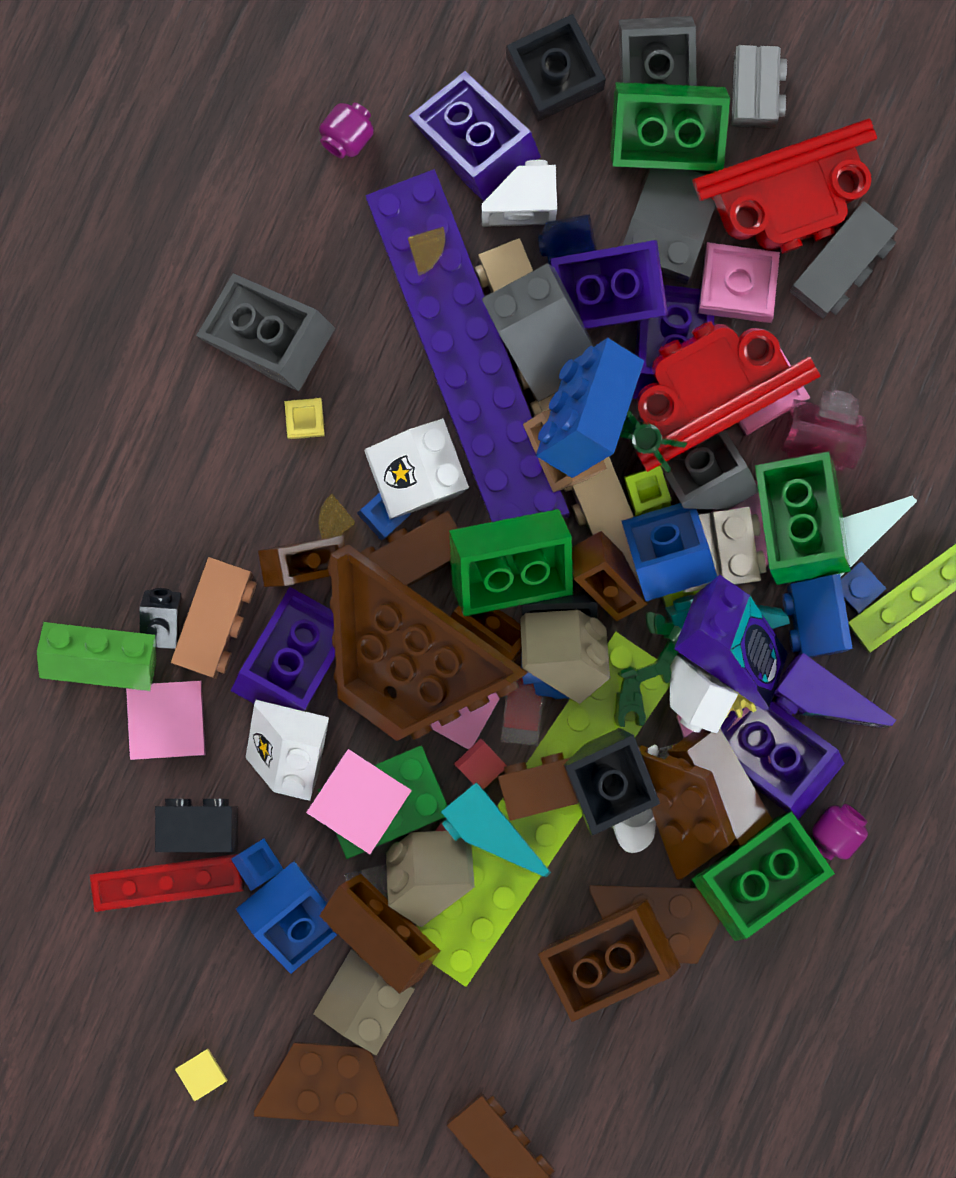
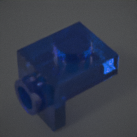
(567, 237)

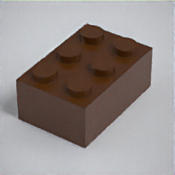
(609, 960)

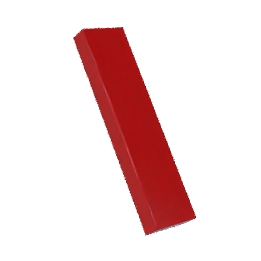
(165, 883)

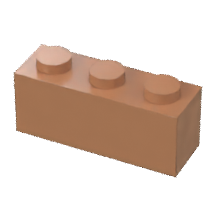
(214, 618)

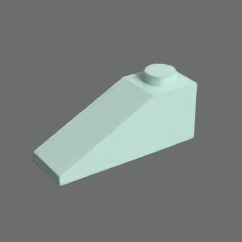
(868, 526)

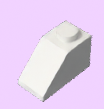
(698, 696)

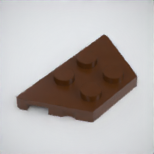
(689, 812)
(680, 912)
(328, 1086)

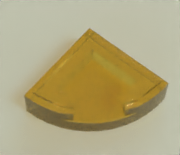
(427, 249)
(334, 519)

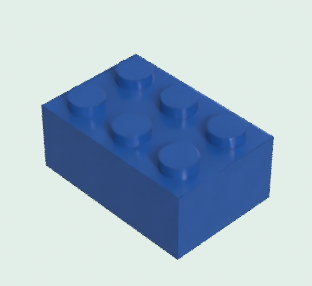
(589, 408)

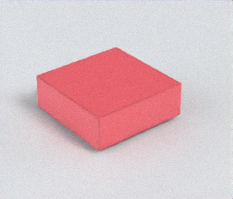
(480, 764)

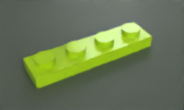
(906, 601)

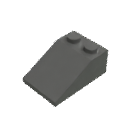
(658, 50)
(673, 217)
(538, 327)
(266, 331)

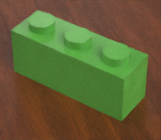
(96, 656)

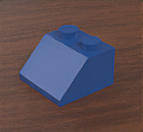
(669, 551)
(818, 617)
(287, 917)

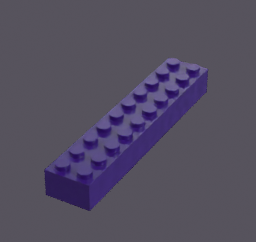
(464, 351)

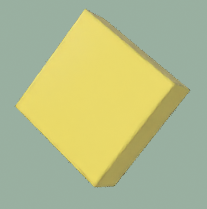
(304, 418)
(201, 1074)

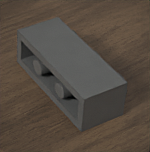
(845, 261)

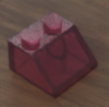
(812, 434)

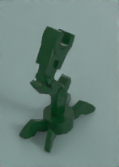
(647, 438)
(630, 696)

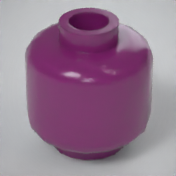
(346, 130)
(840, 832)

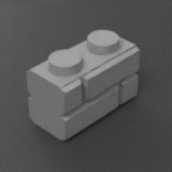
(756, 86)

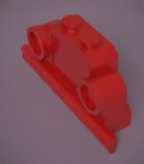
(793, 189)
(715, 384)

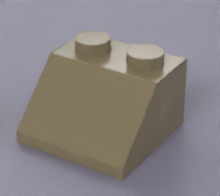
(566, 651)
(428, 874)
(361, 1004)

